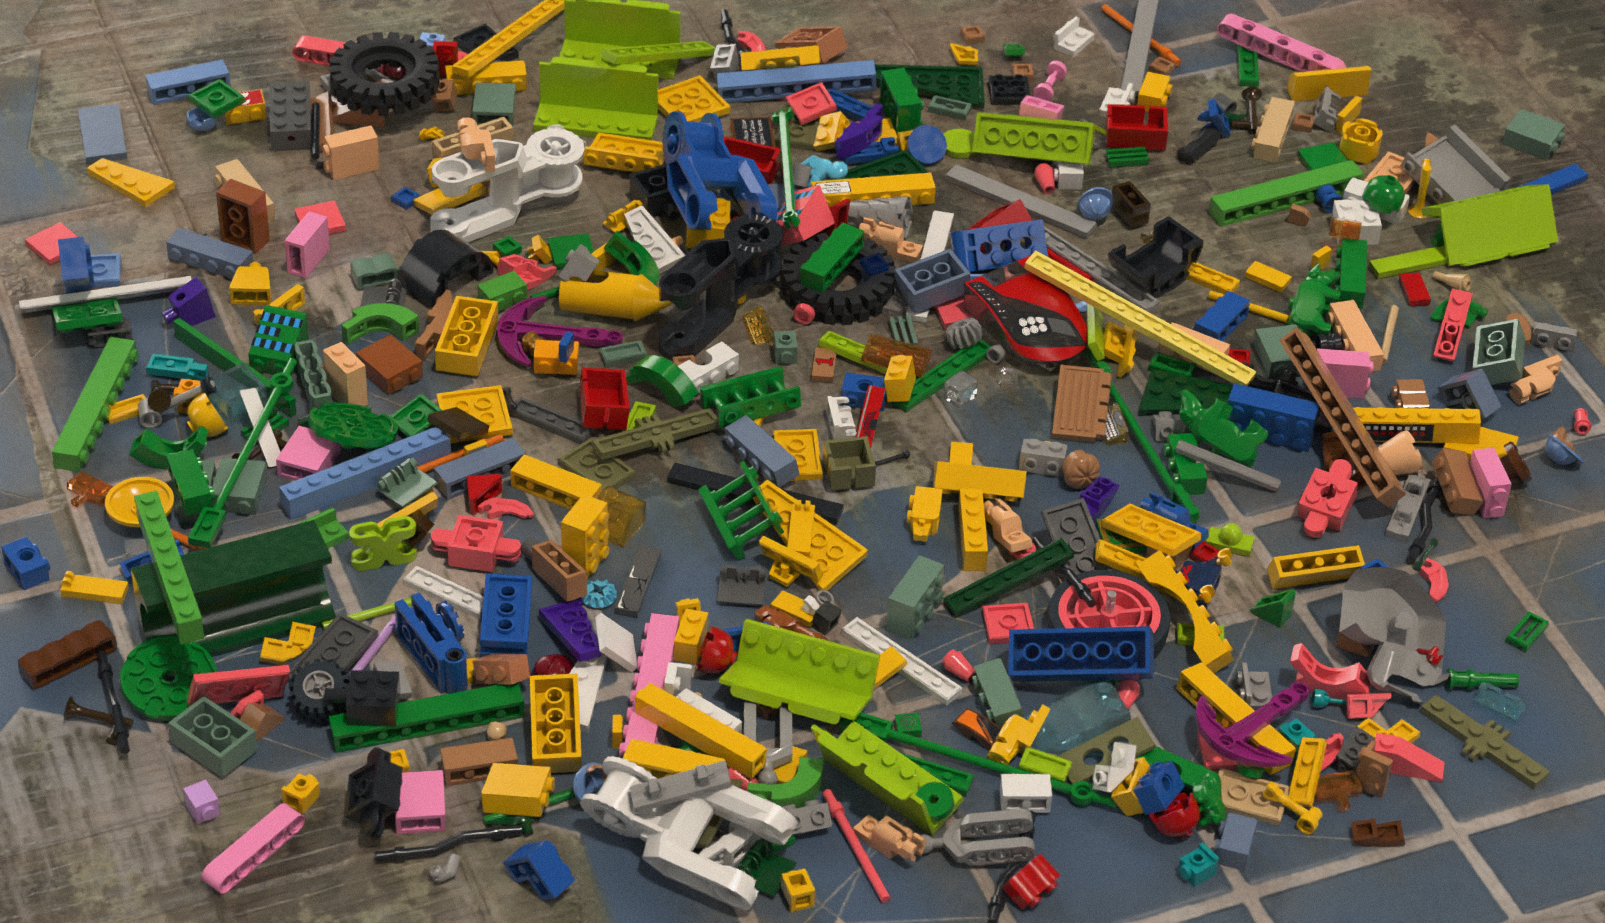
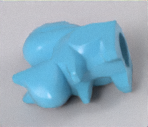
(825, 169)

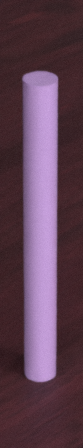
(376, 645)

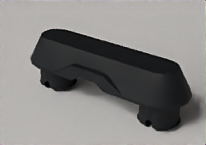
(1199, 146)
(1271, 383)

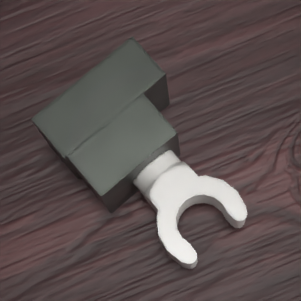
(825, 616)

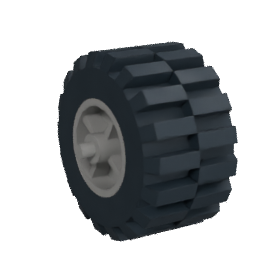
(309, 687)

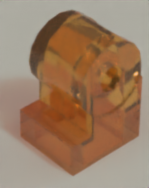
(1344, 228)

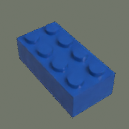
(1286, 418)

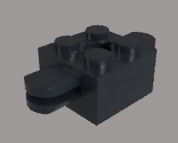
(374, 793)

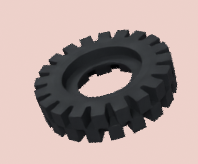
(355, 91)
(859, 302)

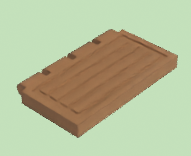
(1081, 404)

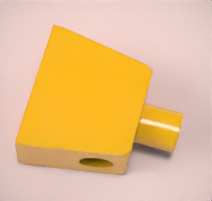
(250, 285)

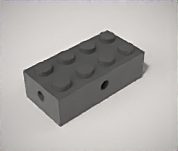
(290, 116)

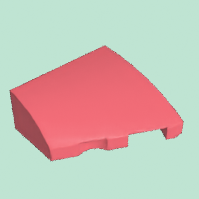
(526, 269)

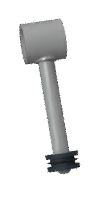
(152, 419)

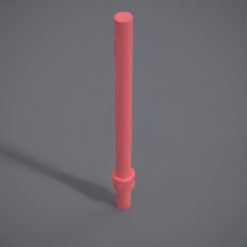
(837, 812)

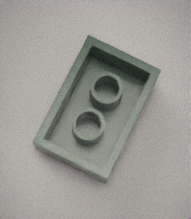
(1500, 351)
(915, 597)
(213, 736)

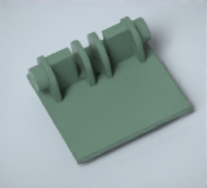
(405, 483)

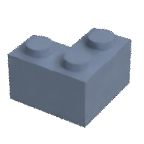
(1472, 391)

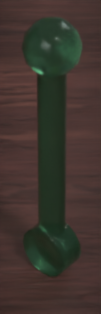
(1417, 565)

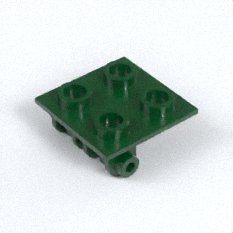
(765, 867)

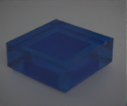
(874, 264)

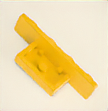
(780, 58)
(1120, 346)

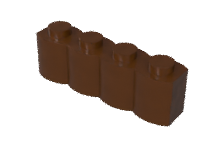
(65, 655)

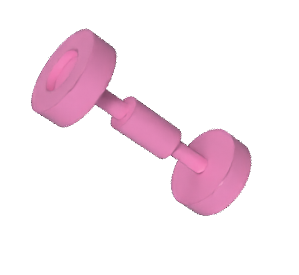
(1055, 71)

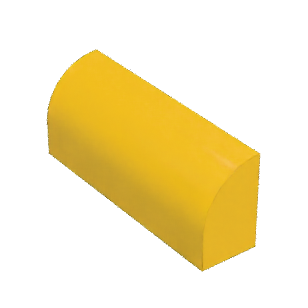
(1343, 81)

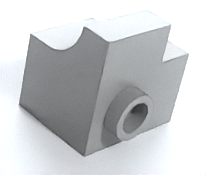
(580, 264)

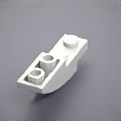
(731, 847)

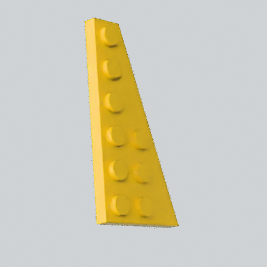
(829, 546)

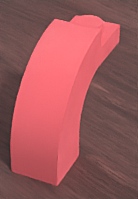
(1334, 681)

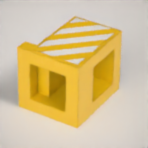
(798, 890)

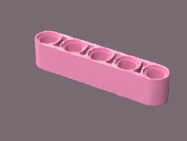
(253, 848)

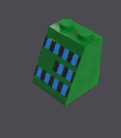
(276, 339)

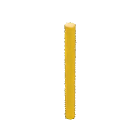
(1257, 309)

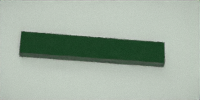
(1008, 577)

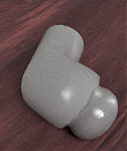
(449, 871)

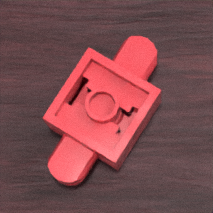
(1327, 499)
(476, 544)

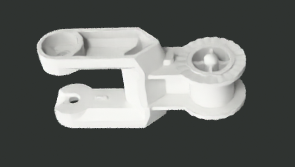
(520, 175)
(676, 827)

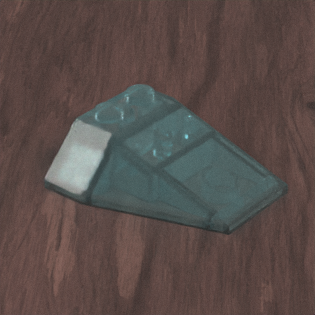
(1081, 716)

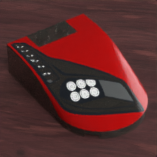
(1027, 315)

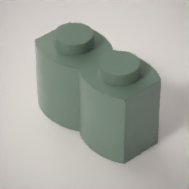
(373, 270)

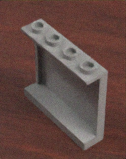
(1457, 170)

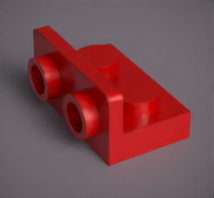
(447, 55)

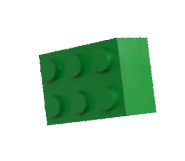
(900, 100)

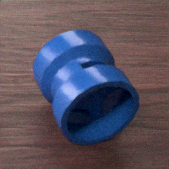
(1326, 196)

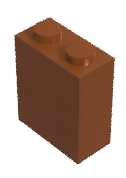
(390, 364)

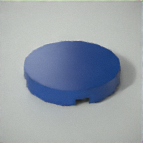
(926, 144)

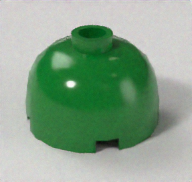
(1384, 194)

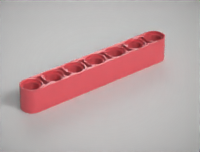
(320, 51)

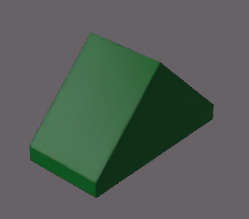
(1275, 607)

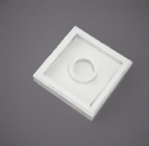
(616, 642)

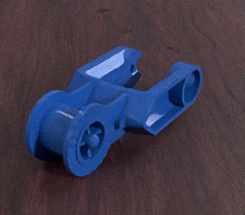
(700, 162)

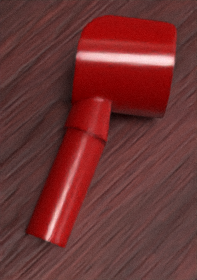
(1431, 655)

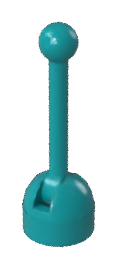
(1321, 698)

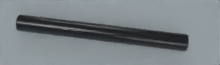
(315, 149)

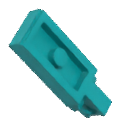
(176, 367)

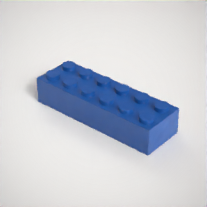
(1081, 654)

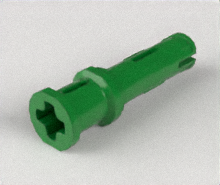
(1471, 679)

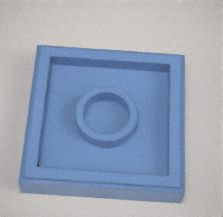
(106, 270)

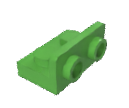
(330, 527)

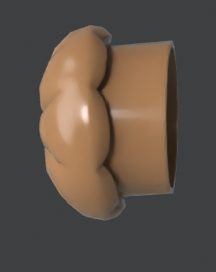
(1080, 469)

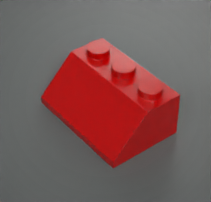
(1007, 214)

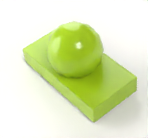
(1232, 538)

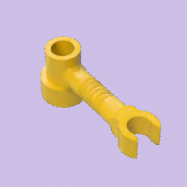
(1308, 818)

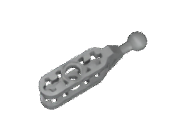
(775, 756)
(1022, 847)

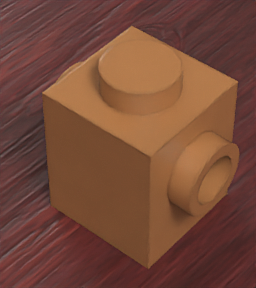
(445, 96)

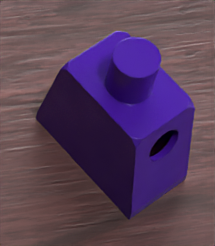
(190, 304)

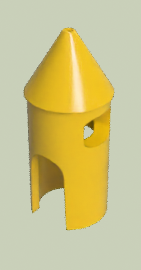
(613, 295)

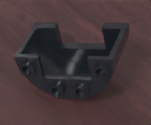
(436, 261)
(1162, 262)

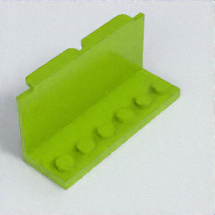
(615, 24)
(597, 98)
(1034, 138)
(1496, 224)
(801, 670)
(881, 772)

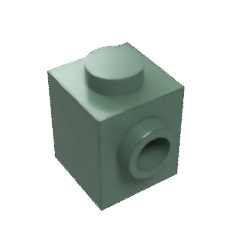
(785, 347)

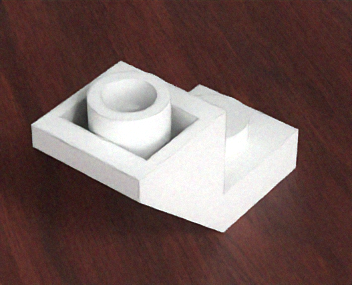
(1109, 777)

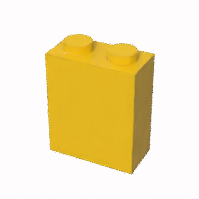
(517, 789)

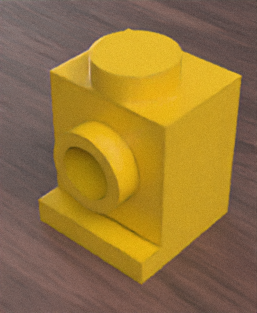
(303, 789)

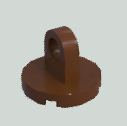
(1515, 464)

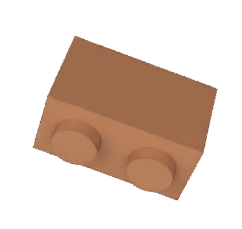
(501, 669)

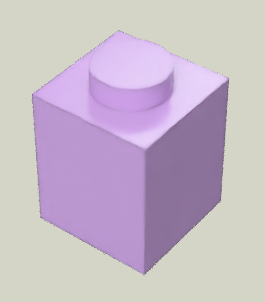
(201, 801)

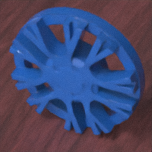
(449, 618)

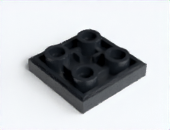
(1008, 89)

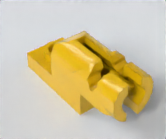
(1017, 735)

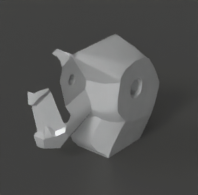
(1399, 617)

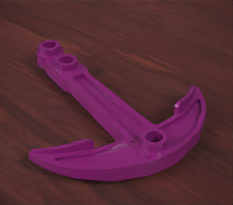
(513, 327)
(1231, 740)

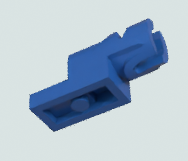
(1173, 512)

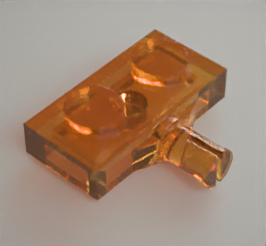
(88, 489)
(1338, 787)

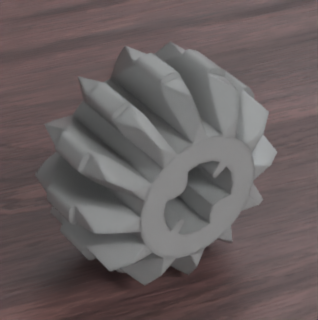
(964, 333)

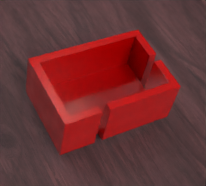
(1127, 128)
(765, 157)
(604, 398)

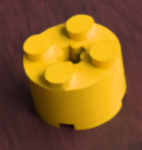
(1360, 141)

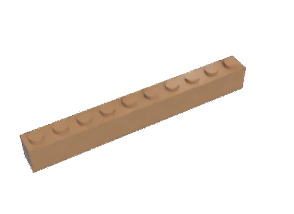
(1342, 417)

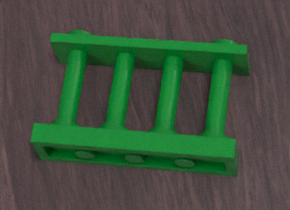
(749, 386)
(721, 512)

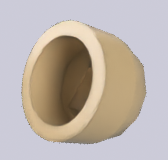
(496, 731)

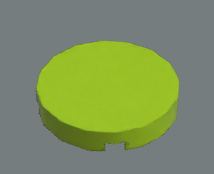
(959, 143)

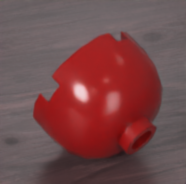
(716, 652)
(1178, 818)

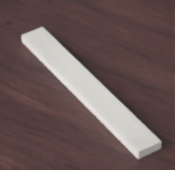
(935, 243)
(118, 292)

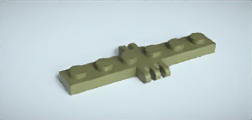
(655, 433)
(1485, 741)

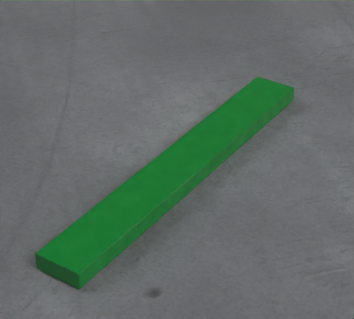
(225, 360)

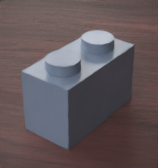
(1236, 841)

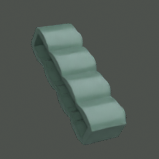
(312, 375)

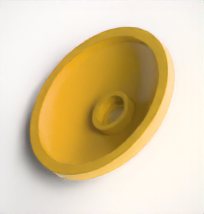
(121, 503)

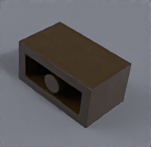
(1130, 204)

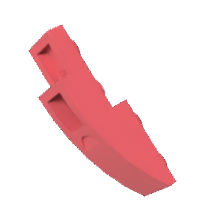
(1453, 325)

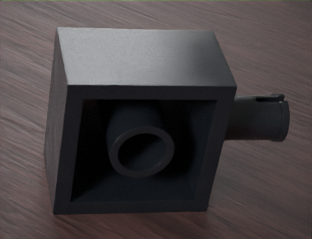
(652, 190)
(369, 698)

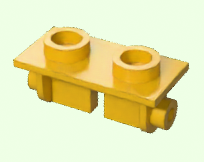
(616, 220)

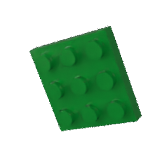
(87, 314)

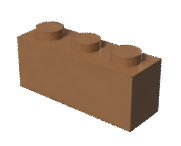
(1458, 481)
(559, 570)
(474, 761)

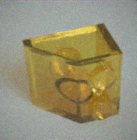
(625, 515)

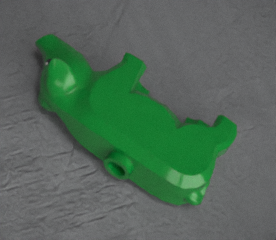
(1312, 301)
(1217, 431)

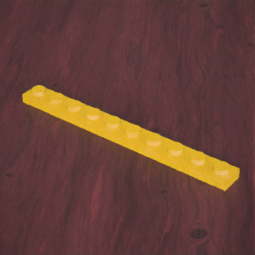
(507, 38)

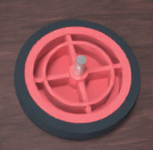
(1120, 602)

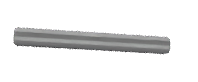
(1228, 466)

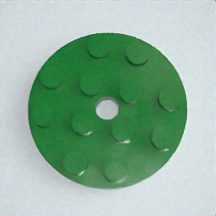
(352, 425)
(149, 663)

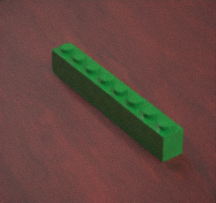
(433, 717)

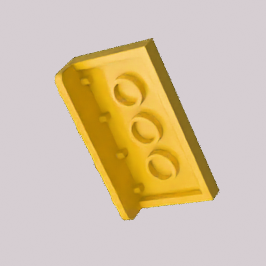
(623, 153)

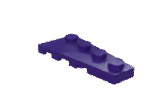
(572, 628)

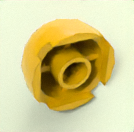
(203, 413)

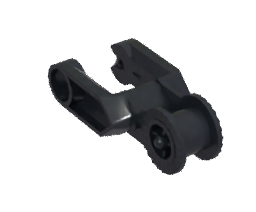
(722, 274)

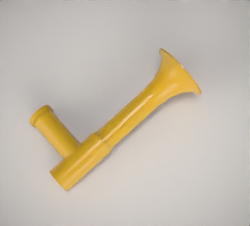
(1415, 210)

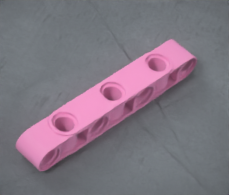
(1276, 45)

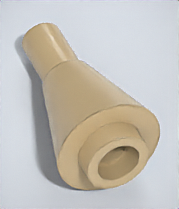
(1455, 281)

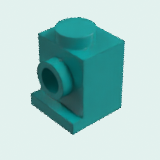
(1198, 865)

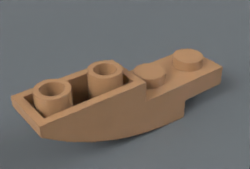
(436, 321)

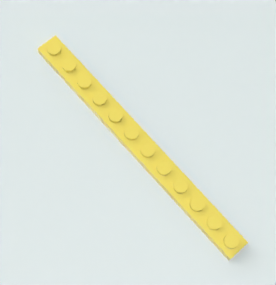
(1139, 319)

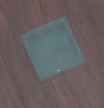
(228, 397)

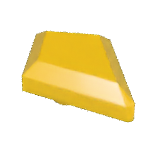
(964, 55)
(783, 574)

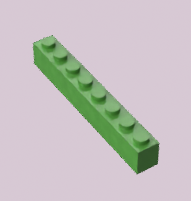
(1280, 193)
(93, 404)
(169, 567)

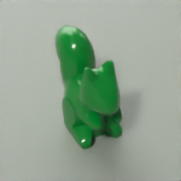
(1209, 799)

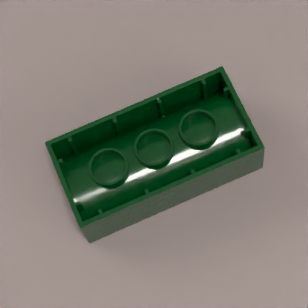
(245, 589)

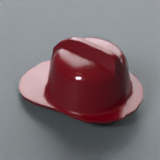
(552, 665)

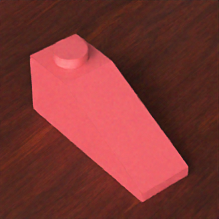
(1409, 759)

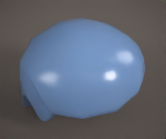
(199, 120)

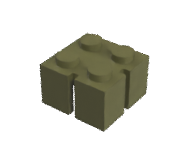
(849, 463)

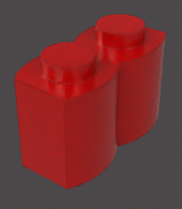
(1031, 882)

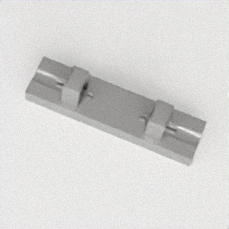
(1408, 508)
(680, 786)

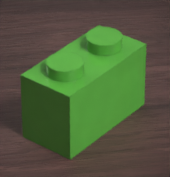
(505, 289)

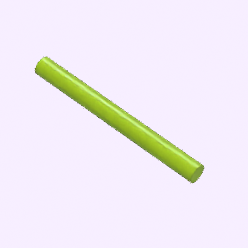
(371, 613)

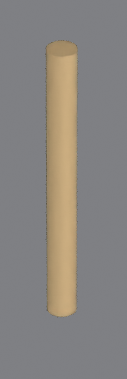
(1389, 332)

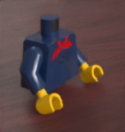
(1205, 576)

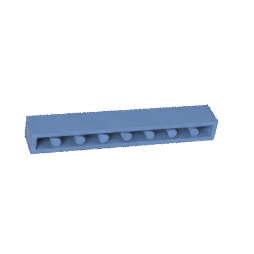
(786, 81)
(360, 473)

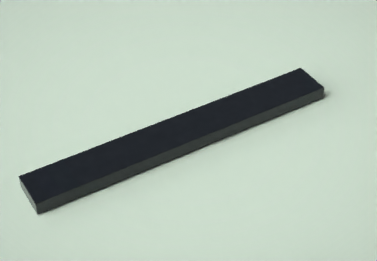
(696, 478)

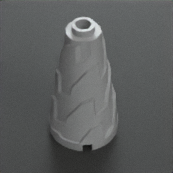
(891, 211)

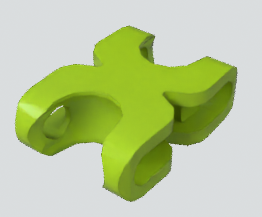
(382, 543)

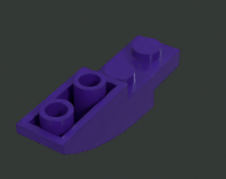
(862, 134)
(1099, 496)

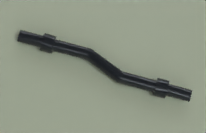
(726, 24)
(1418, 544)
(1081, 589)
(120, 730)
(401, 853)
(998, 901)

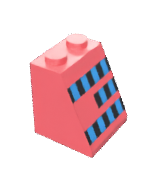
(812, 212)

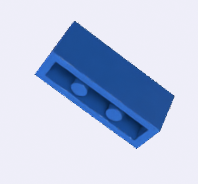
(1223, 316)

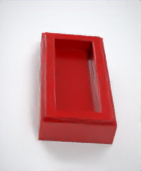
(1414, 289)

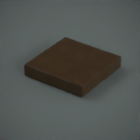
(458, 423)

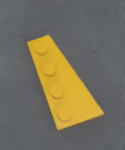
(133, 183)

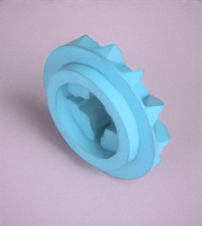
(597, 600)

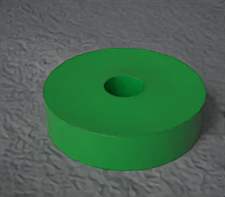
(940, 792)

